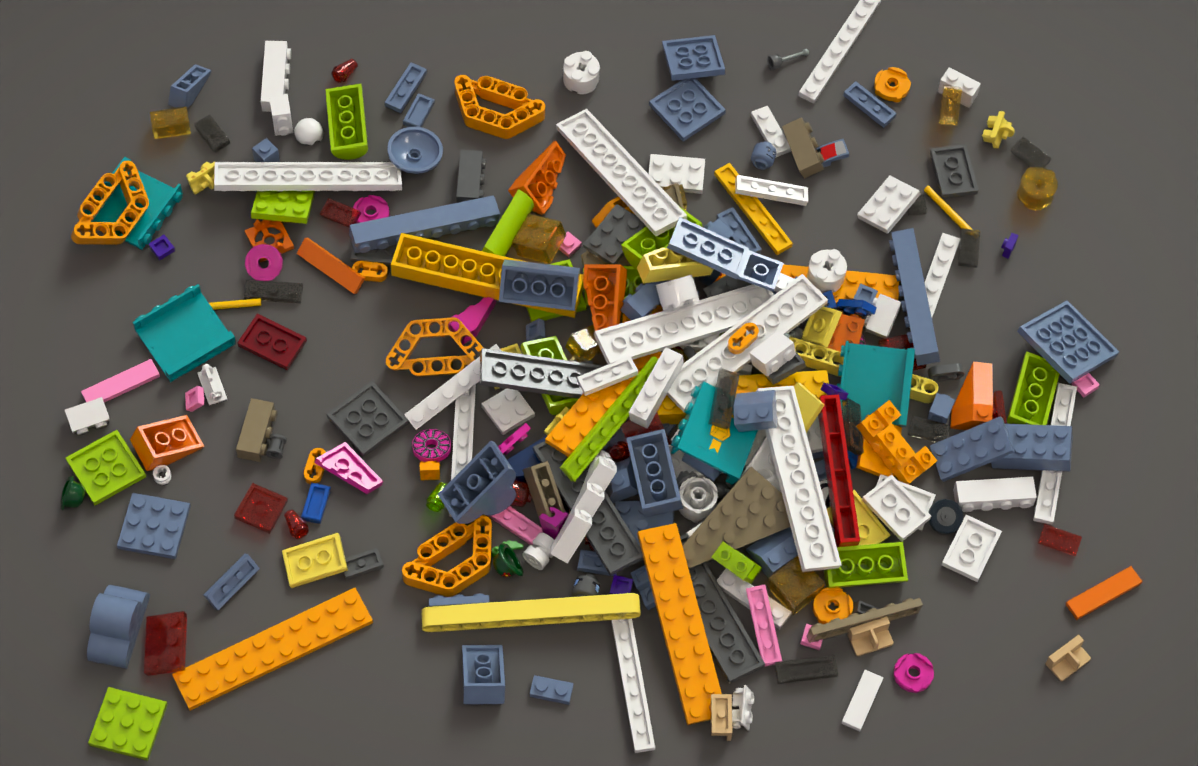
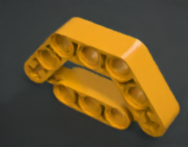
(529, 110)
(94, 206)
(406, 363)
(422, 564)

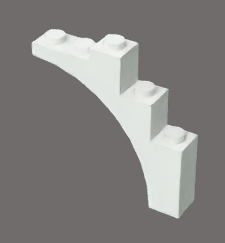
(588, 501)

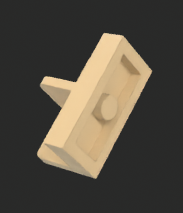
(870, 636)
(1068, 659)
(721, 715)

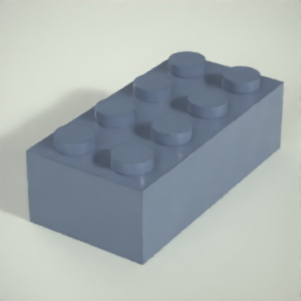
(1038, 448)
(654, 473)

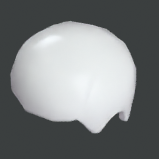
(308, 131)

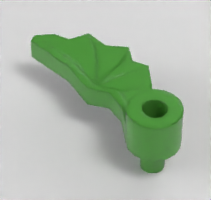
(513, 544)

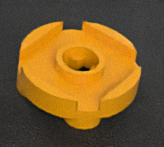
(890, 93)
(836, 596)

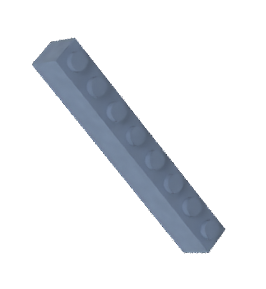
(425, 223)
(646, 295)
(915, 296)

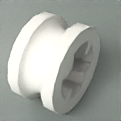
(162, 481)

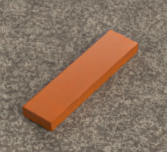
(330, 265)
(1103, 593)

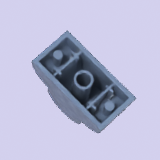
(480, 486)
(115, 625)

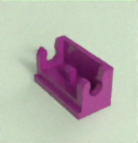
(553, 525)

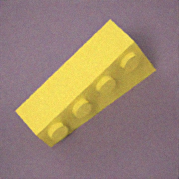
(669, 265)

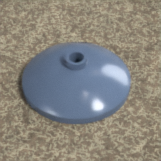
(417, 143)

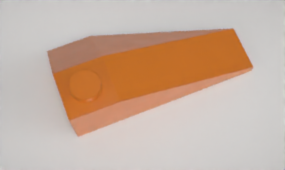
(540, 178)
(605, 292)
(975, 398)

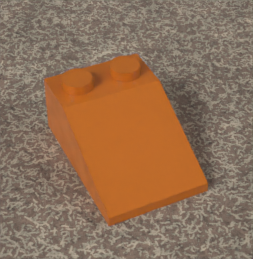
(165, 441)

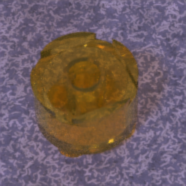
(1037, 188)

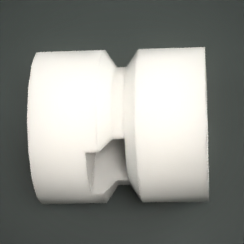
(539, 553)

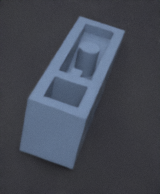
(188, 86)

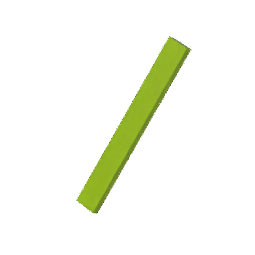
(606, 426)

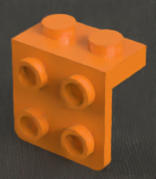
(848, 329)

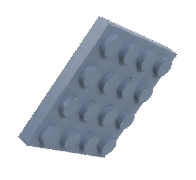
(1068, 341)

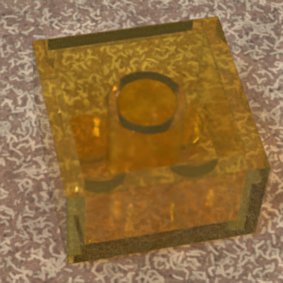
(539, 238)
(795, 587)

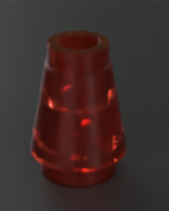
(344, 70)
(623, 450)
(297, 526)

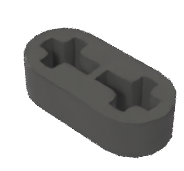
(946, 372)

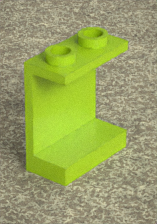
(737, 562)

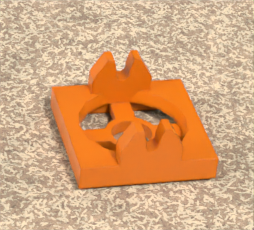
(251, 233)

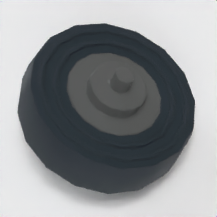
(945, 516)

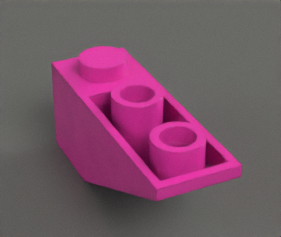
(474, 317)

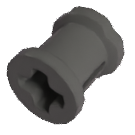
(276, 446)

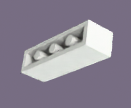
(275, 72)
(656, 387)
(995, 493)

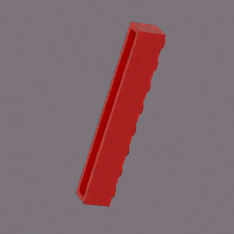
(838, 472)

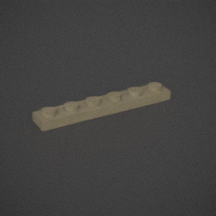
(837, 627)

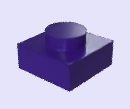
(1009, 244)
(161, 247)
(831, 389)
(621, 585)

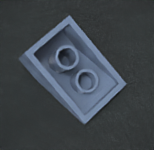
(483, 674)

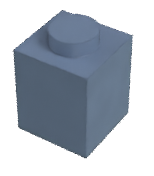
(265, 152)
(941, 408)

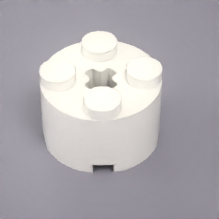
(581, 72)
(827, 270)
(677, 292)
(698, 498)

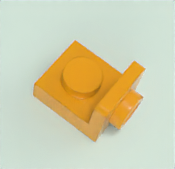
(429, 470)

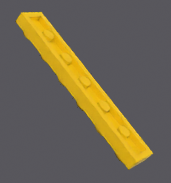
(754, 211)

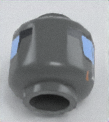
(586, 586)

